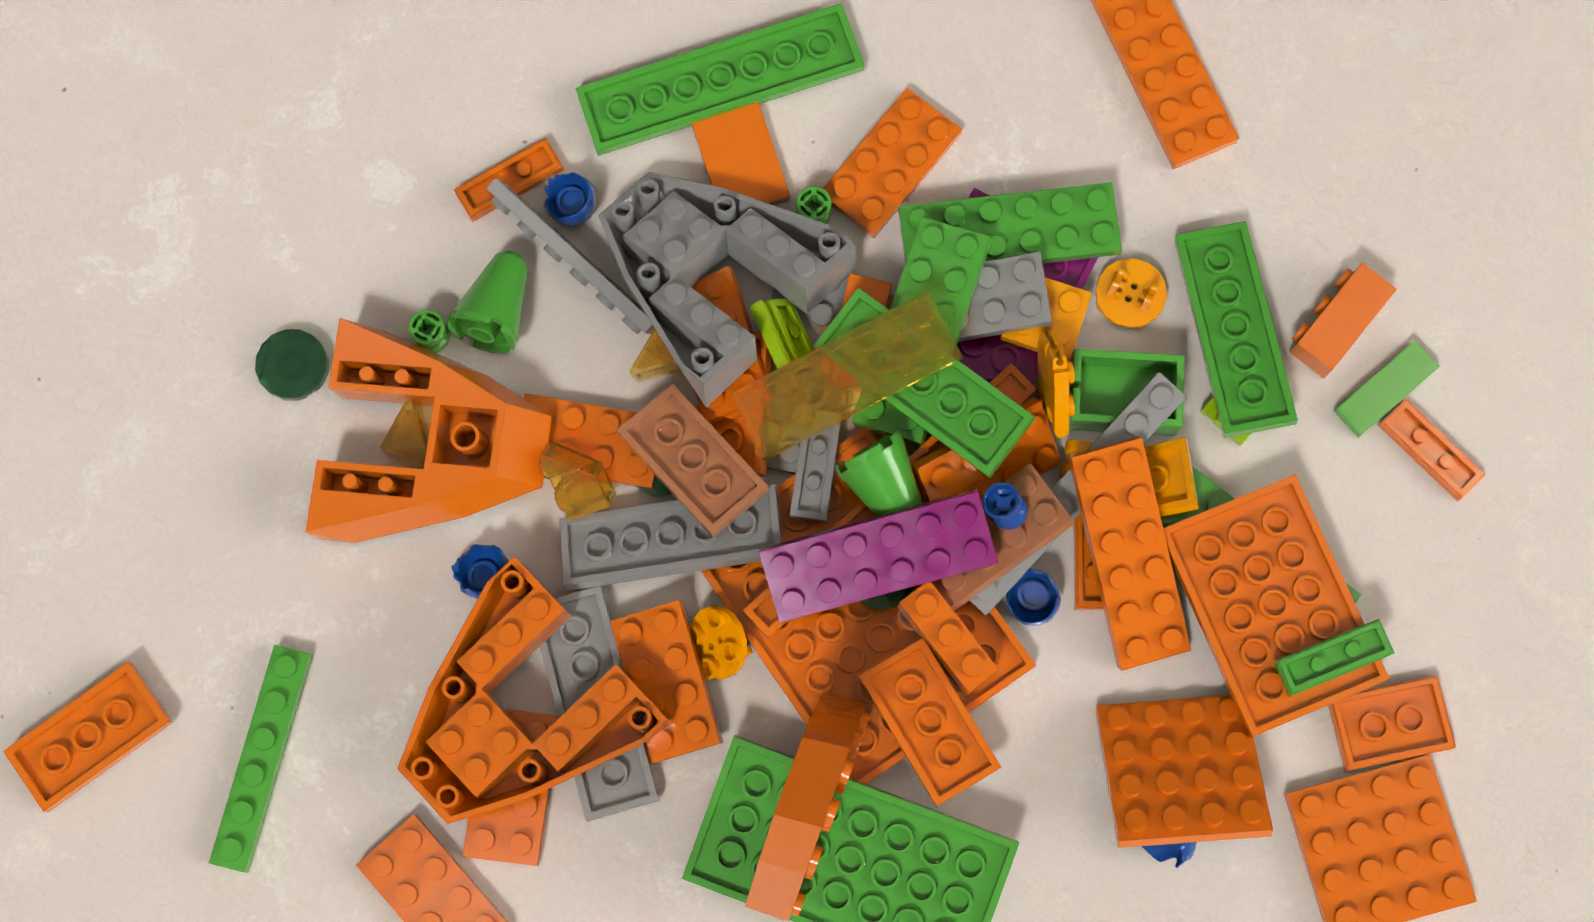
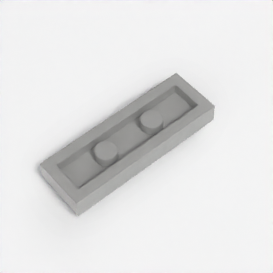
(815, 476)

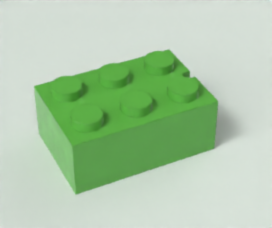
(1112, 379)

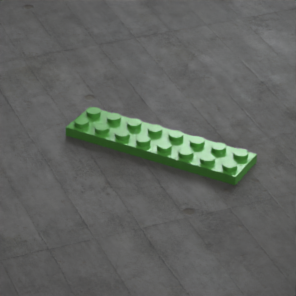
(719, 79)

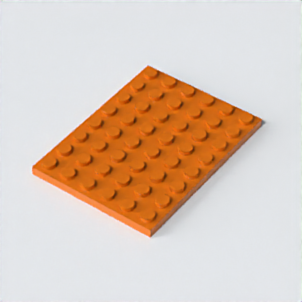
(839, 644)

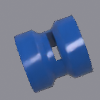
(1000, 499)

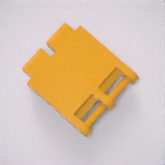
(1053, 383)

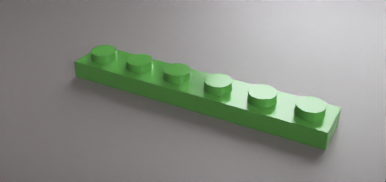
(260, 759)

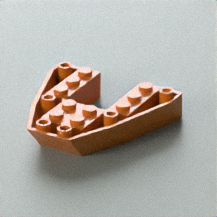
(477, 450)
(471, 752)
(807, 805)

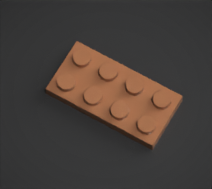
(693, 460)
(1043, 523)

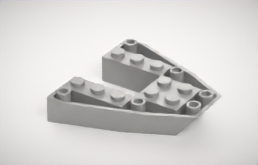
(678, 230)

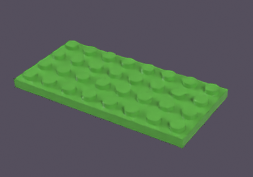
(876, 863)

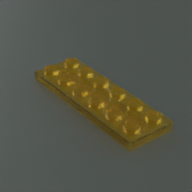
(846, 375)

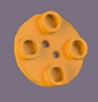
(1145, 301)
(719, 642)

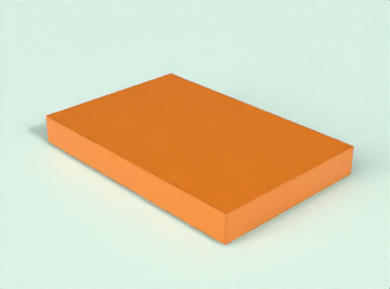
(741, 154)
(1392, 723)

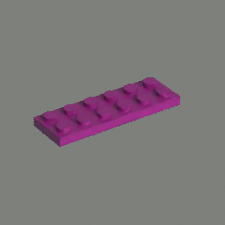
(878, 555)

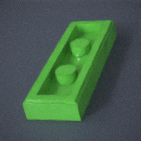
(1386, 388)
(1333, 657)

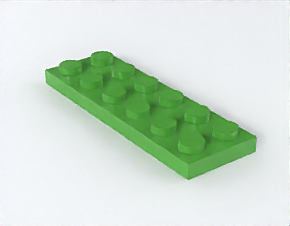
(1055, 222)
(949, 266)
(1235, 330)
(949, 404)

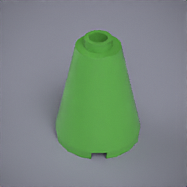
(493, 305)
(882, 476)

